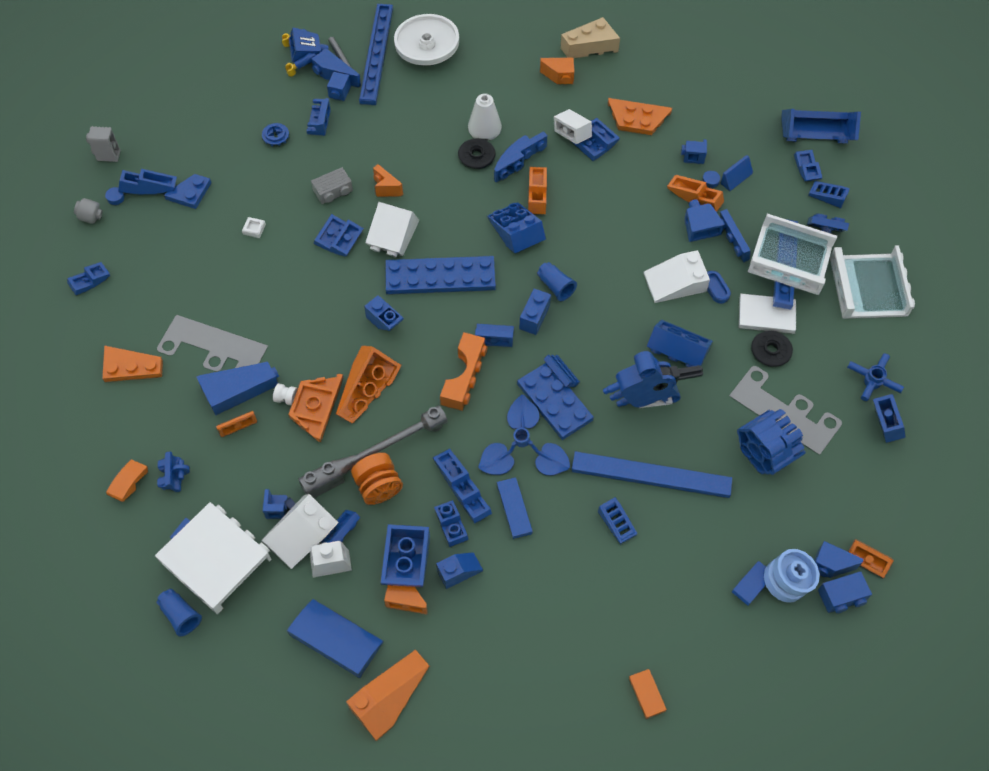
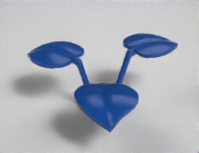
(523, 415)

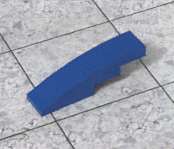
(462, 485)

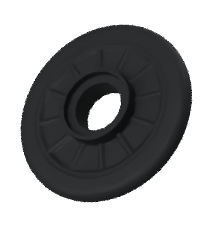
(476, 162)
(769, 358)

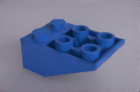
(517, 227)

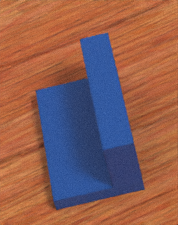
(496, 334)

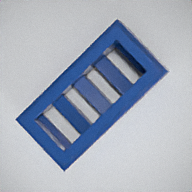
(838, 197)
(613, 503)

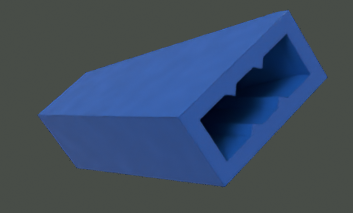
(237, 385)

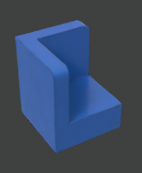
(274, 505)

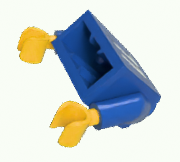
(303, 48)

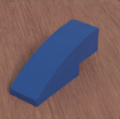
(146, 182)

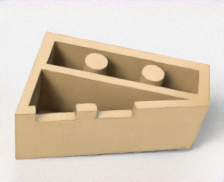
(590, 39)

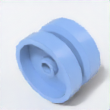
(791, 575)

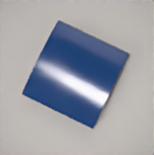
(600, 142)
(338, 235)

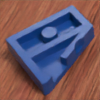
(189, 191)

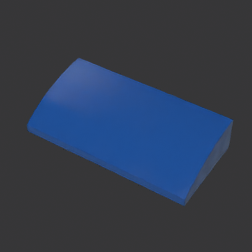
(335, 637)

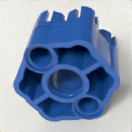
(768, 444)

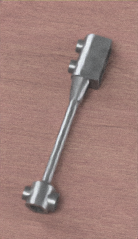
(332, 473)

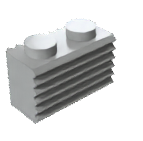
(103, 144)
(332, 185)

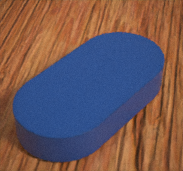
(718, 288)

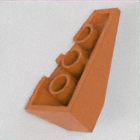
(366, 381)
(385, 697)

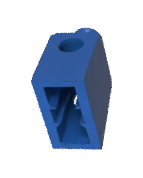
(702, 221)

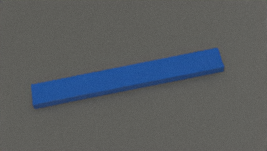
(376, 54)
(652, 474)

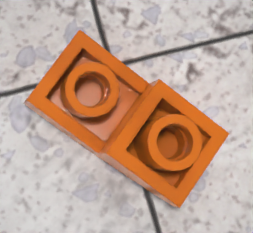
(125, 481)

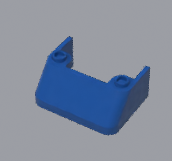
(820, 125)

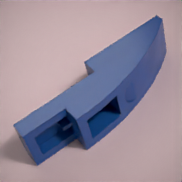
(514, 156)

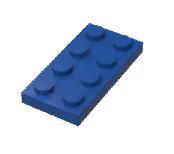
(555, 401)

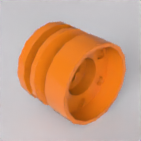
(376, 478)

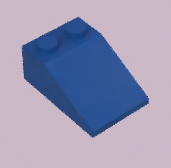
(405, 555)

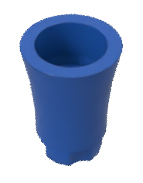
(557, 281)
(178, 612)

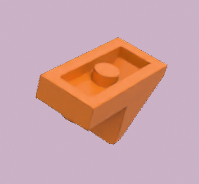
(386, 184)

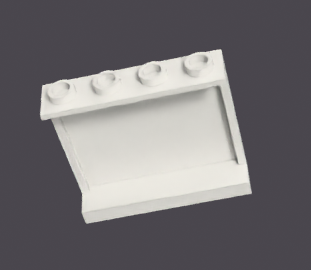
(212, 555)

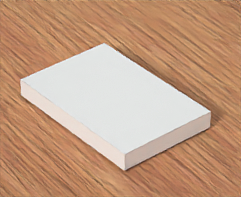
(759, 314)

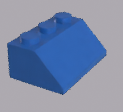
(679, 344)

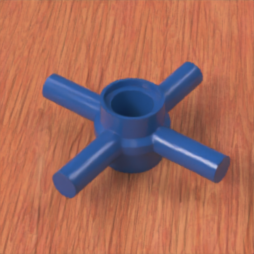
(878, 371)

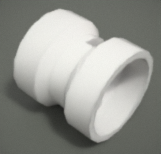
(284, 394)

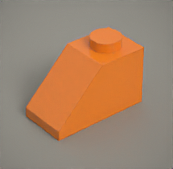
(558, 69)
(405, 598)

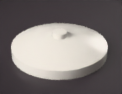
(426, 39)

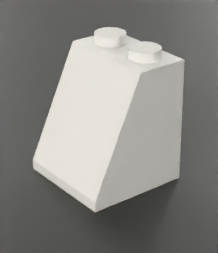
(391, 229)

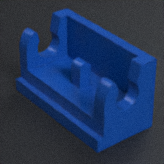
(319, 117)

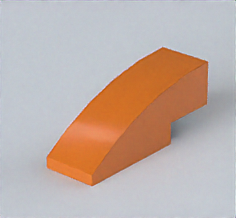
(693, 189)
(537, 190)

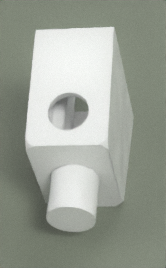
(329, 559)

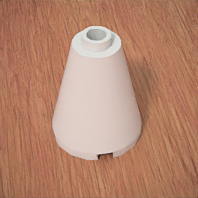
(484, 119)

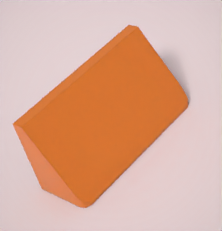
(236, 423)
(872, 558)

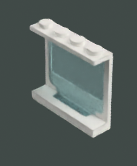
(792, 254)
(872, 284)

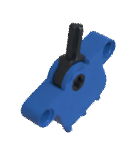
(649, 381)

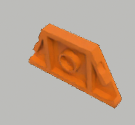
(637, 116)
(314, 404)

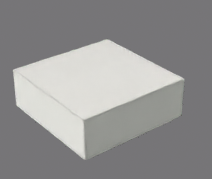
(253, 227)

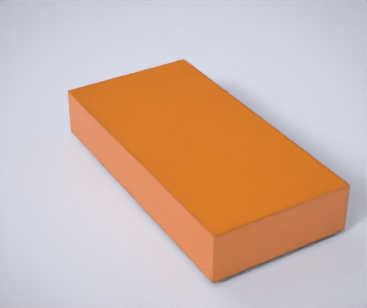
(647, 693)

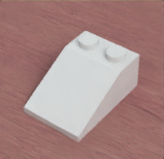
(677, 277)
(299, 530)

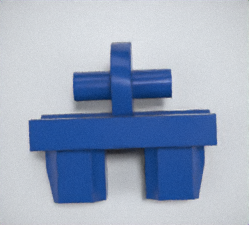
(174, 472)

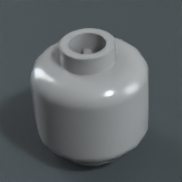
(88, 211)

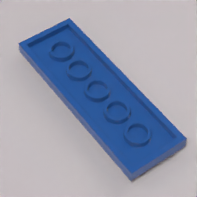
(440, 275)

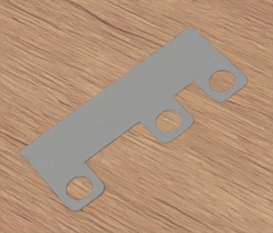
(217, 341)
(759, 401)

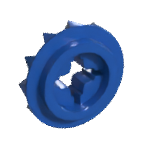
(280, 129)

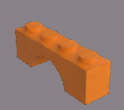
(456, 391)

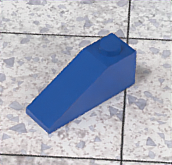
(326, 63)

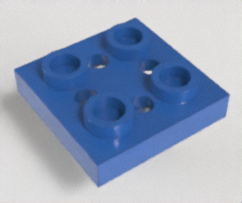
(828, 225)

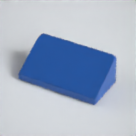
(737, 173)

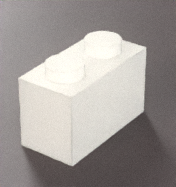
(572, 126)

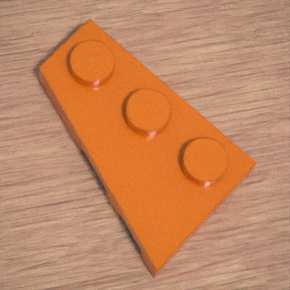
(129, 365)

